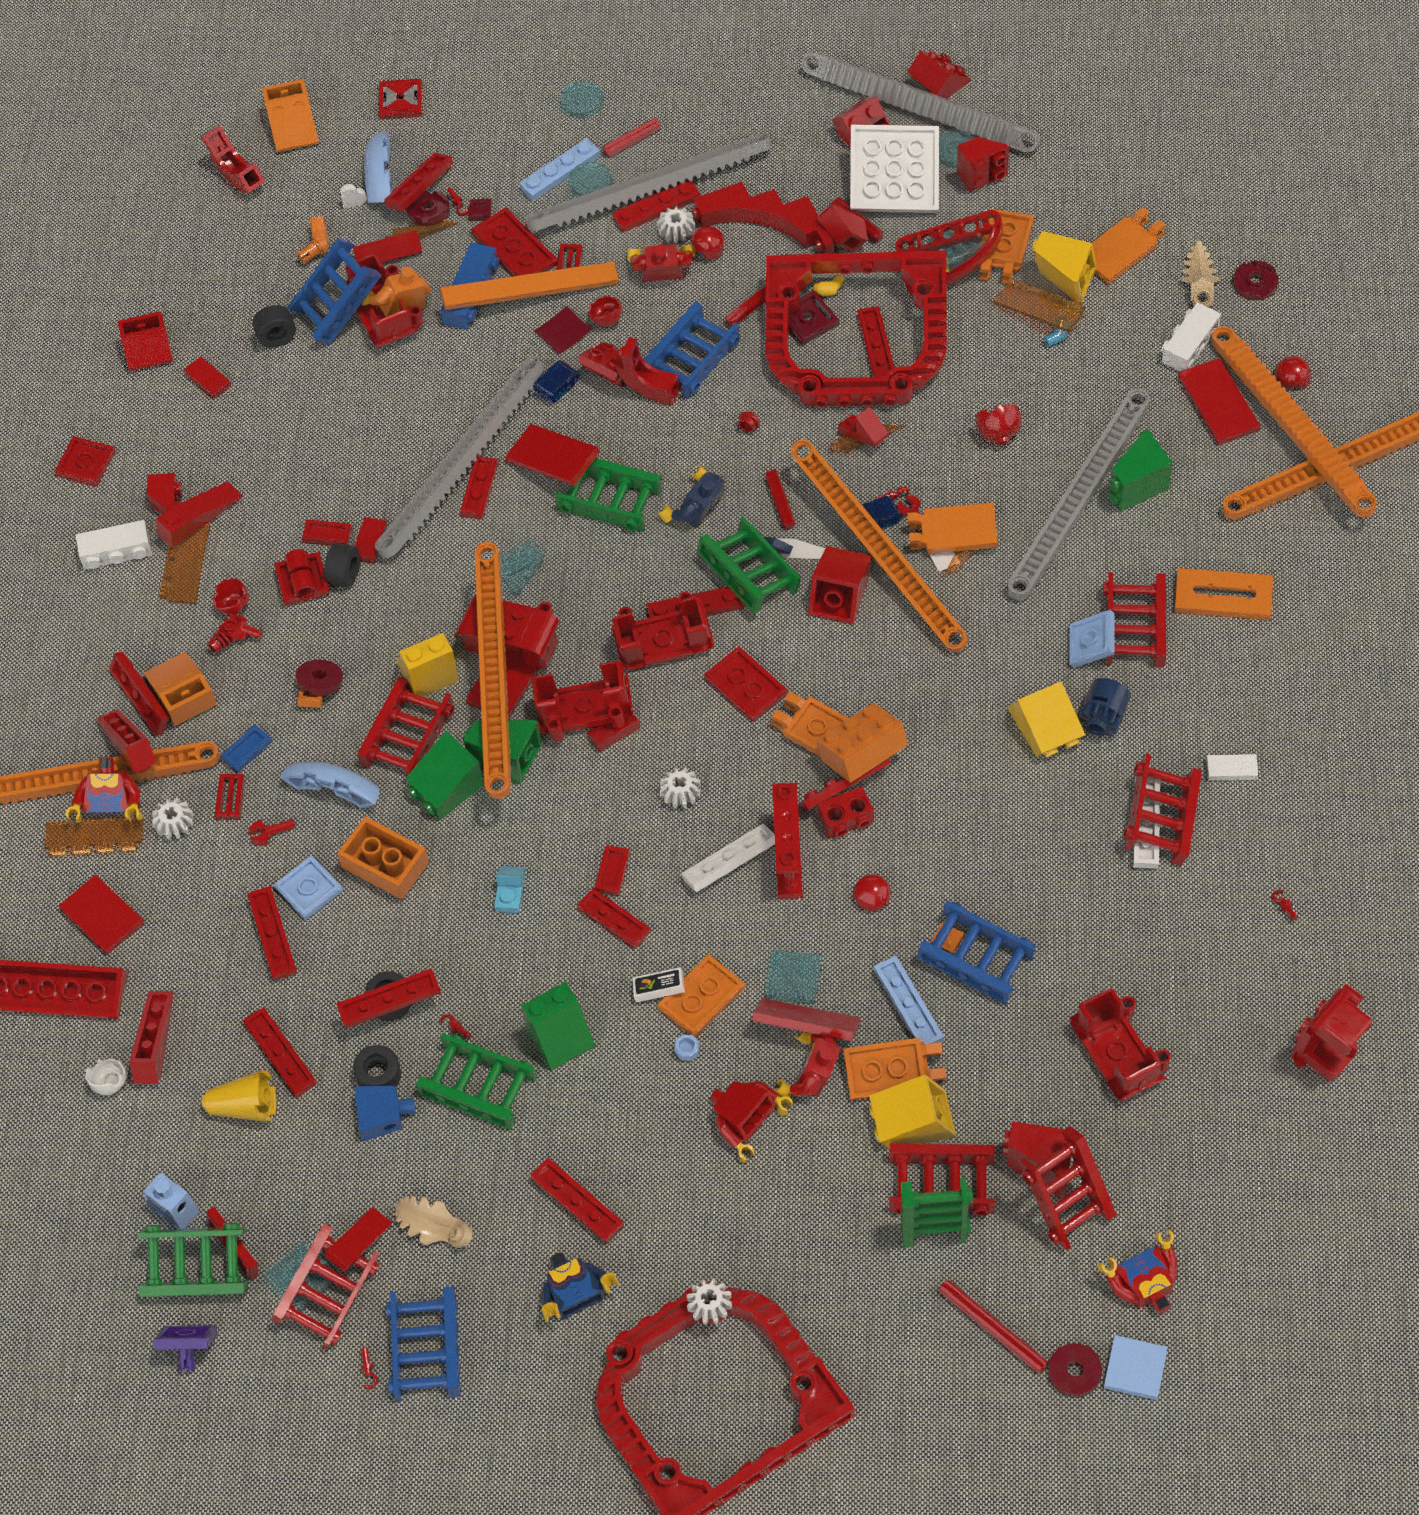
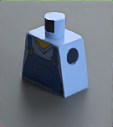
(166, 1197)

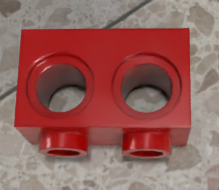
(842, 807)

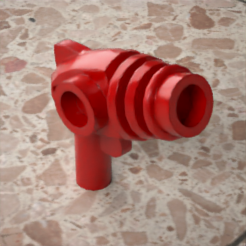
(230, 631)

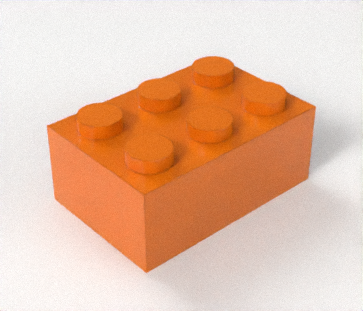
(862, 742)
(383, 857)

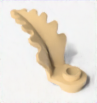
(1200, 274)
(432, 1222)

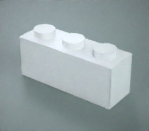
(1190, 337)
(114, 544)

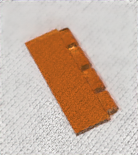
(1040, 305)
(184, 568)
(100, 833)

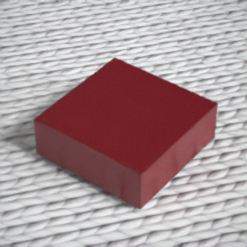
(480, 209)

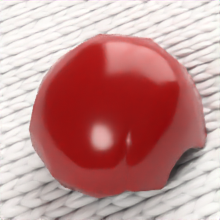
(708, 241)
(605, 311)
(1293, 372)
(230, 596)
(872, 892)

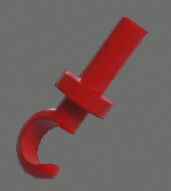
(457, 201)
(895, 494)
(1285, 904)
(456, 1026)
(367, 1367)

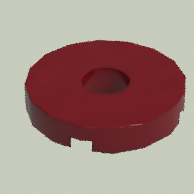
(431, 216)
(1252, 290)
(307, 675)
(1075, 1355)

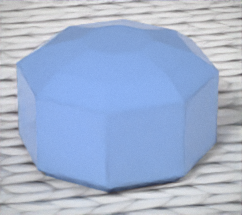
(687, 1047)

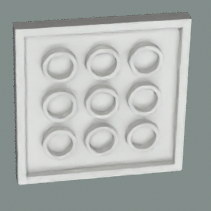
(894, 168)

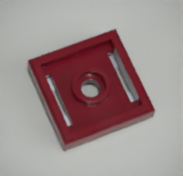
(807, 330)

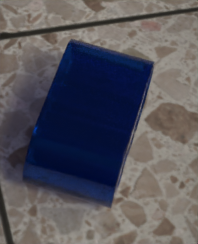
(556, 381)
(883, 511)

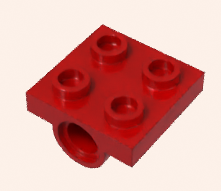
(602, 362)
(301, 576)

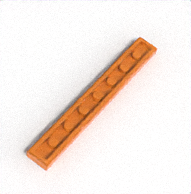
(529, 285)

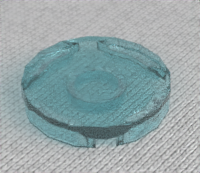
(581, 99)
(948, 146)
(589, 178)

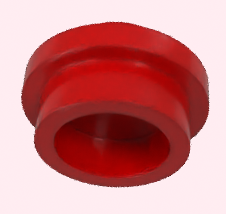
(748, 421)

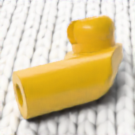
(830, 287)

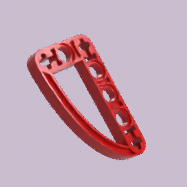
(960, 236)

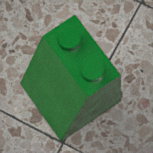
(1140, 473)
(524, 745)
(444, 777)
(557, 1026)

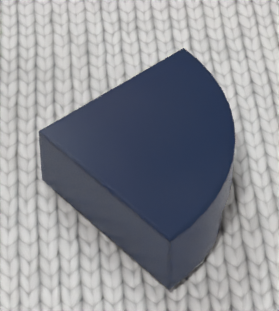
(779, 545)

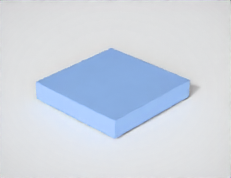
(1091, 639)
(308, 887)
(1135, 1367)

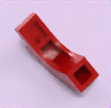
(232, 166)
(644, 378)

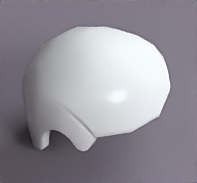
(106, 1076)

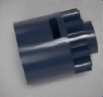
(1104, 707)

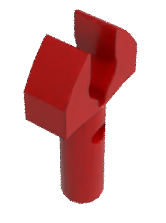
(911, 500)
(267, 831)

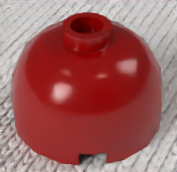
(999, 424)

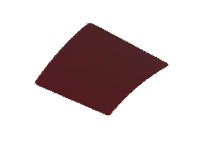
(563, 330)

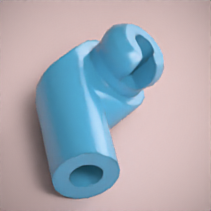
(1056, 337)

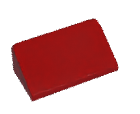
(605, 735)

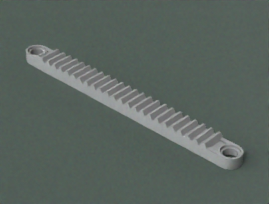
(920, 102)
(648, 182)
(460, 458)
(1078, 495)

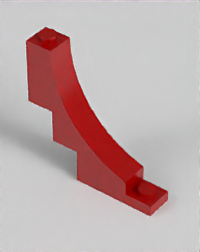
(793, 218)

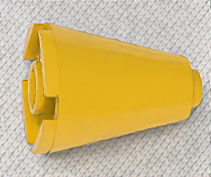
(243, 1098)

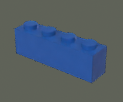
(476, 266)

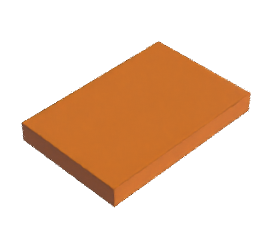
(707, 993)

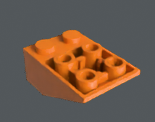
(290, 115)
(180, 688)

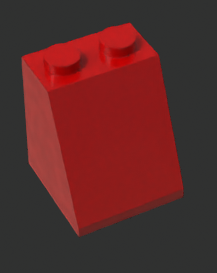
(839, 584)
(1035, 1145)

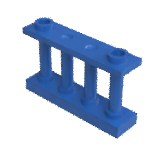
(348, 302)
(681, 333)
(976, 976)
(447, 1354)

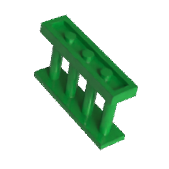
(617, 474)
(739, 581)
(476, 1105)
(934, 1212)
(206, 1283)

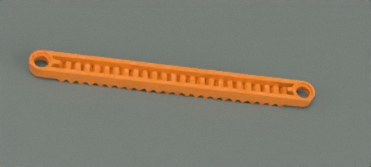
(1294, 422)
(1305, 475)
(879, 546)
(492, 671)
(68, 777)

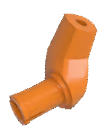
(319, 241)

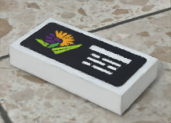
(658, 984)

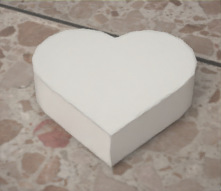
(352, 196)

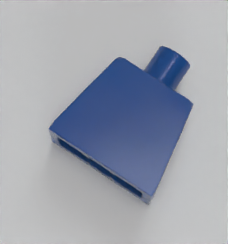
(380, 1110)

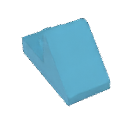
(509, 889)

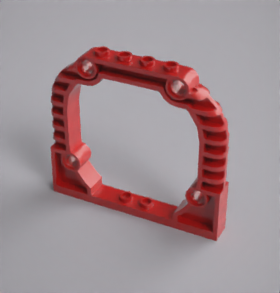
(792, 273)
(821, 1412)

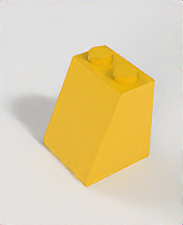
(1066, 263)
(428, 665)
(1047, 720)
(912, 1113)

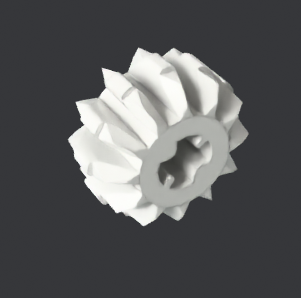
(676, 225)
(680, 788)
(172, 818)
(702, 1295)

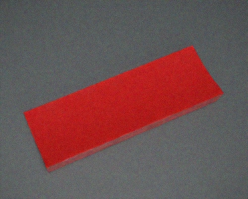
(61, 989)

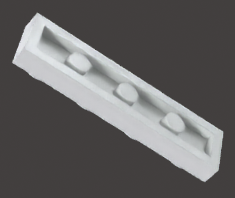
(1145, 854)
(729, 858)

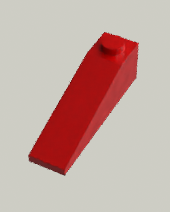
(194, 513)
(128, 740)
(151, 1038)

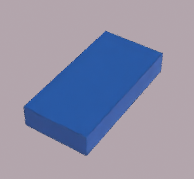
(246, 748)

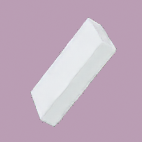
(1232, 767)

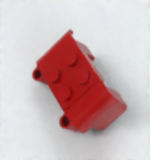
(380, 328)
(525, 629)
(662, 636)
(583, 704)
(1331, 1034)
(1116, 1047)

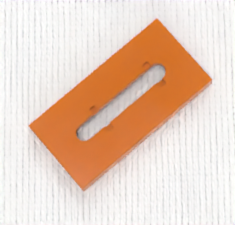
(1220, 605)

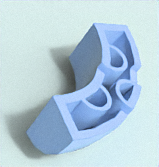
(376, 175)
(344, 781)

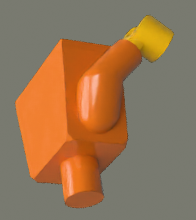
(405, 286)

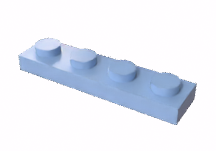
(558, 169)
(908, 1001)

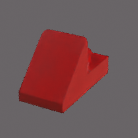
(864, 428)

